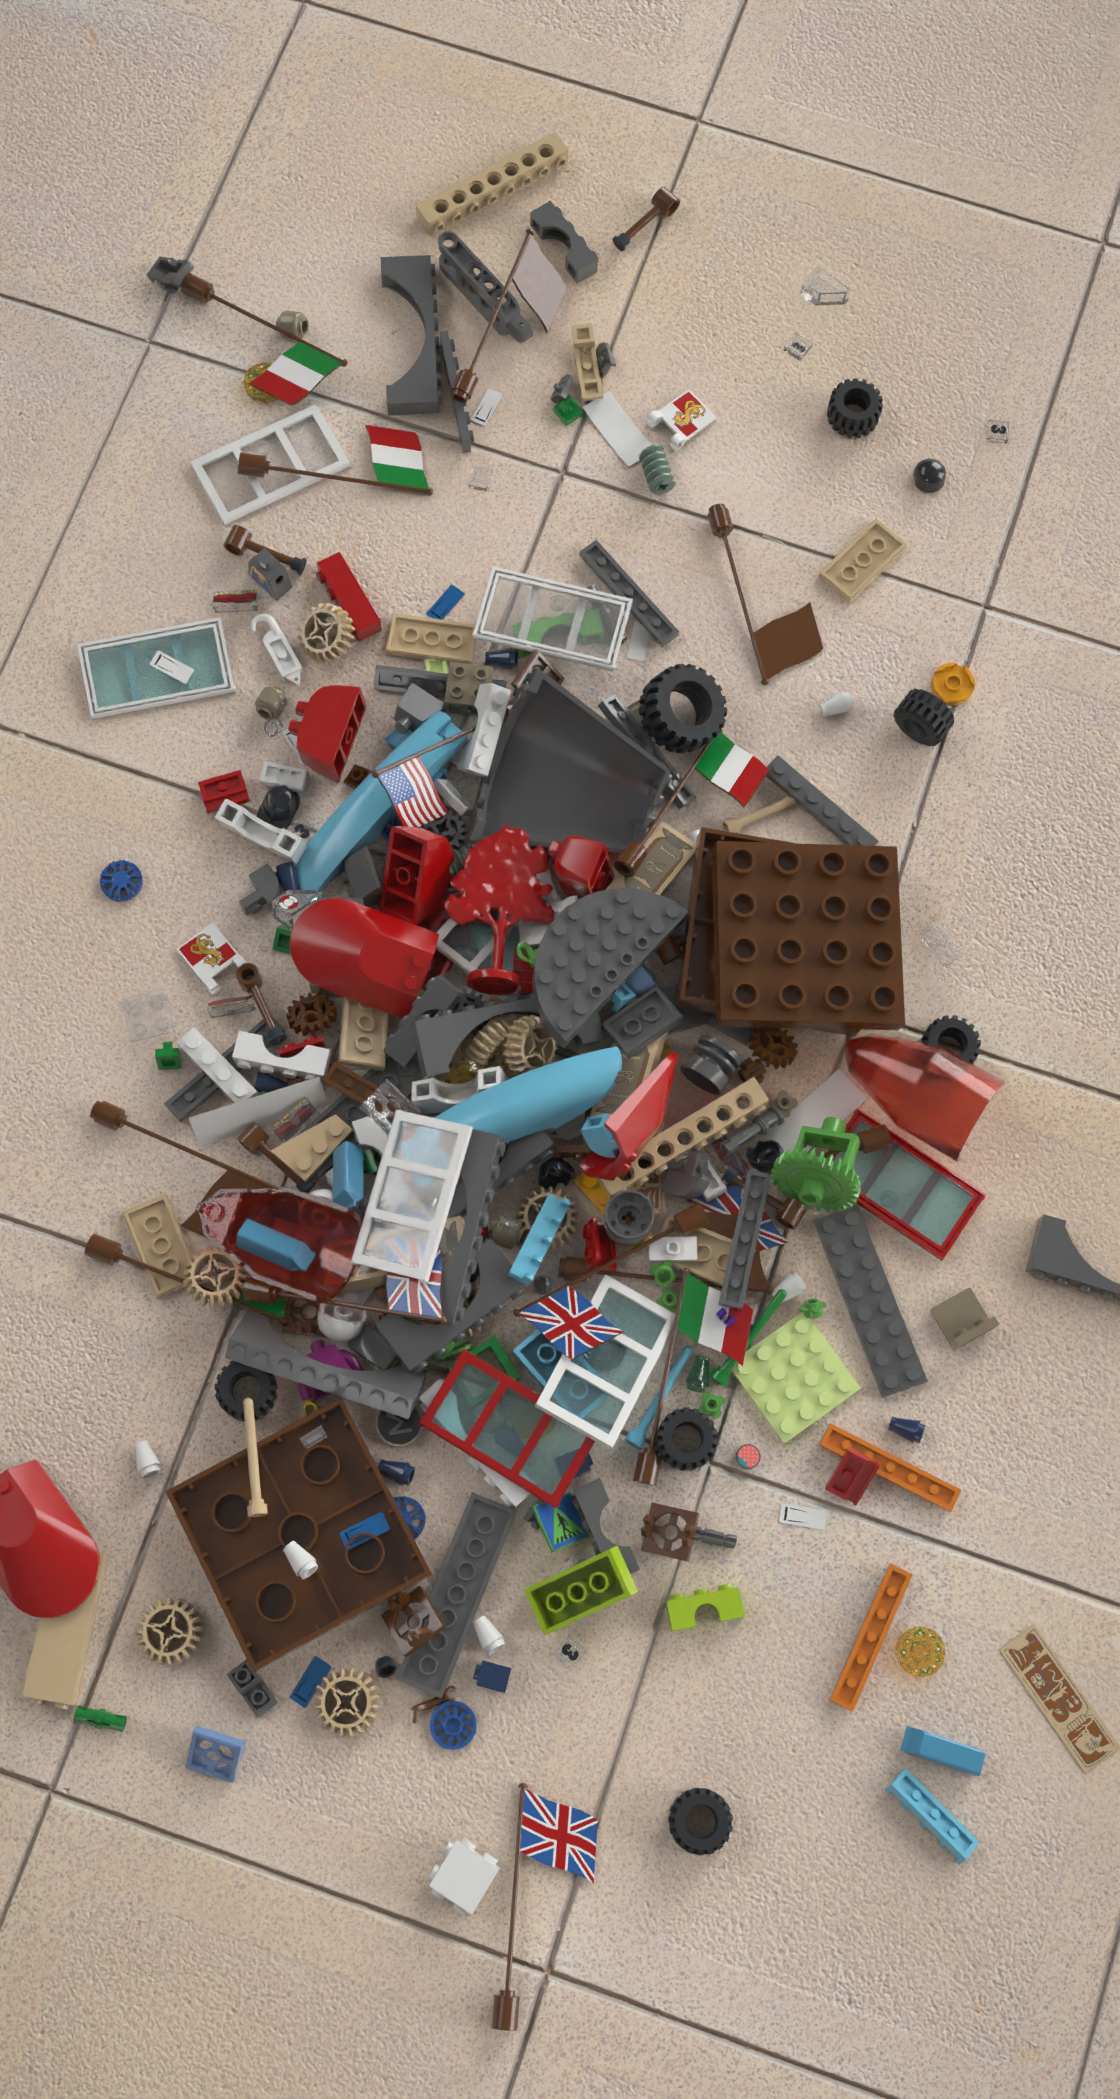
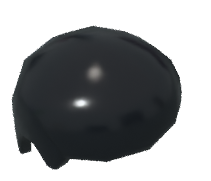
(929, 475)
(764, 1155)
(555, 1172)

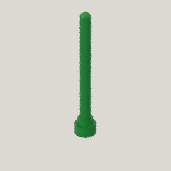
(722, 1373)

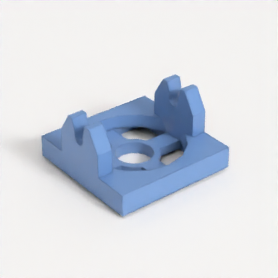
(210, 1766)

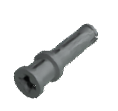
(759, 1126)

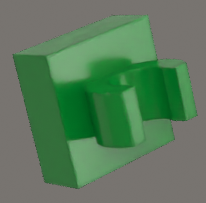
(568, 411)
(168, 1057)
(371, 1162)

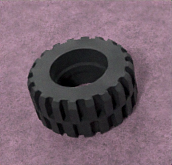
(703, 695)

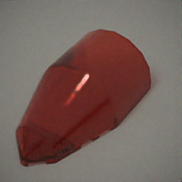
(922, 1088)
(320, 1224)

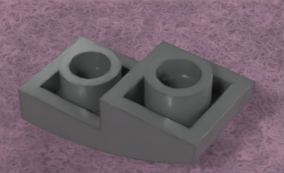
(252, 1688)

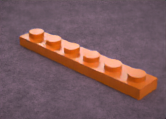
(893, 1468)
(870, 1637)

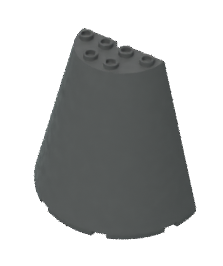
(566, 773)

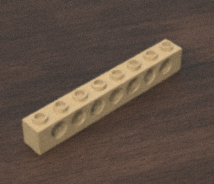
(492, 183)
(748, 1091)

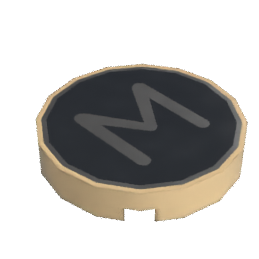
(398, 1430)

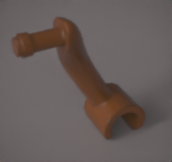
(431, 1703)

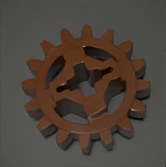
(311, 1014)
(773, 1047)

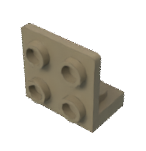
(463, 687)
(962, 1319)

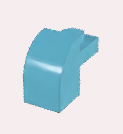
(599, 1137)

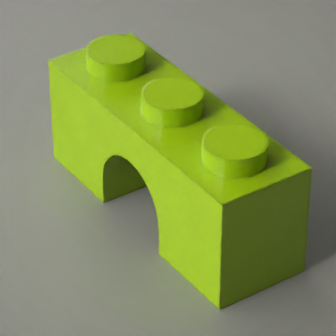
(725, 1601)

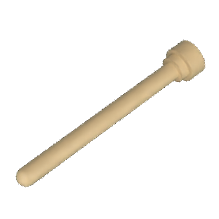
(734, 824)
(256, 1505)

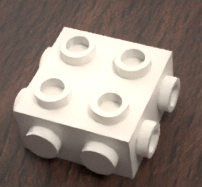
(463, 1875)

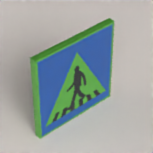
(560, 1525)

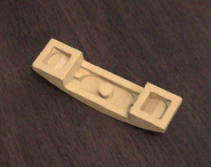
(586, 362)

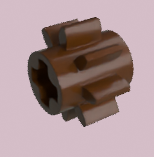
(751, 1069)

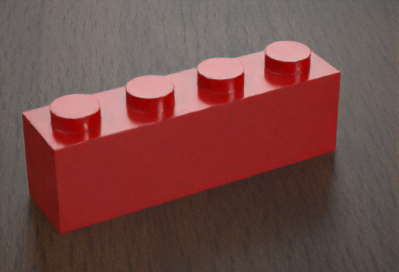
(348, 594)

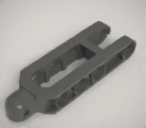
(464, 278)

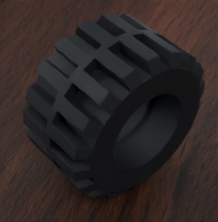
(859, 394)
(923, 717)
(957, 1030)
(230, 1376)
(698, 1421)
(722, 1827)

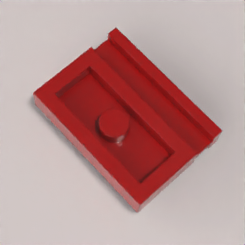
(226, 786)
(852, 1476)

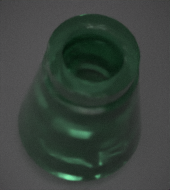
(699, 1375)

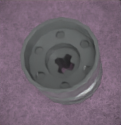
(710, 1064)
(630, 1204)

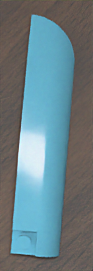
(369, 807)
(540, 1096)

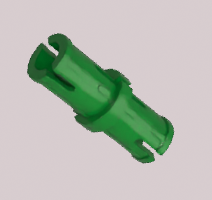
(100, 1718)

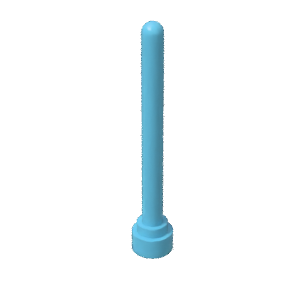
(637, 1435)

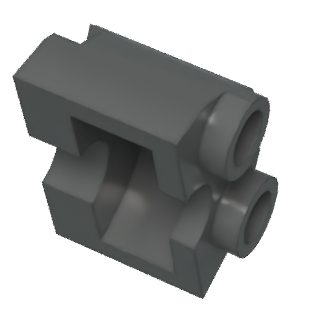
(170, 272)

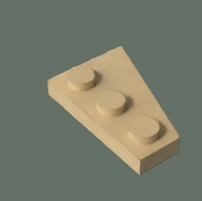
(313, 1147)

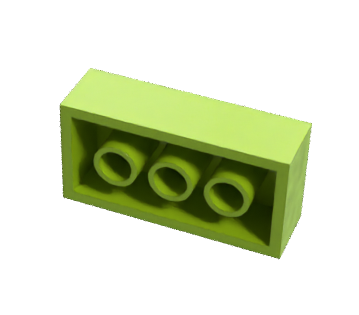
(580, 1590)

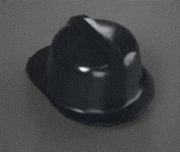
(279, 807)

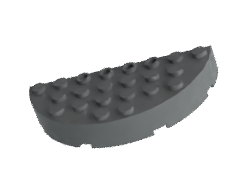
(595, 951)

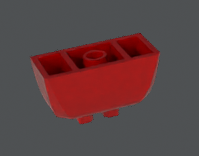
(328, 728)
(581, 865)
(415, 873)

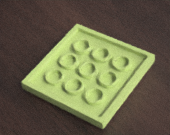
(794, 1377)

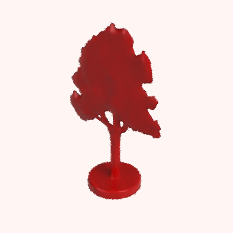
(501, 876)

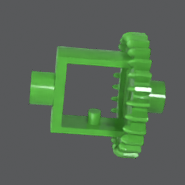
(817, 1179)

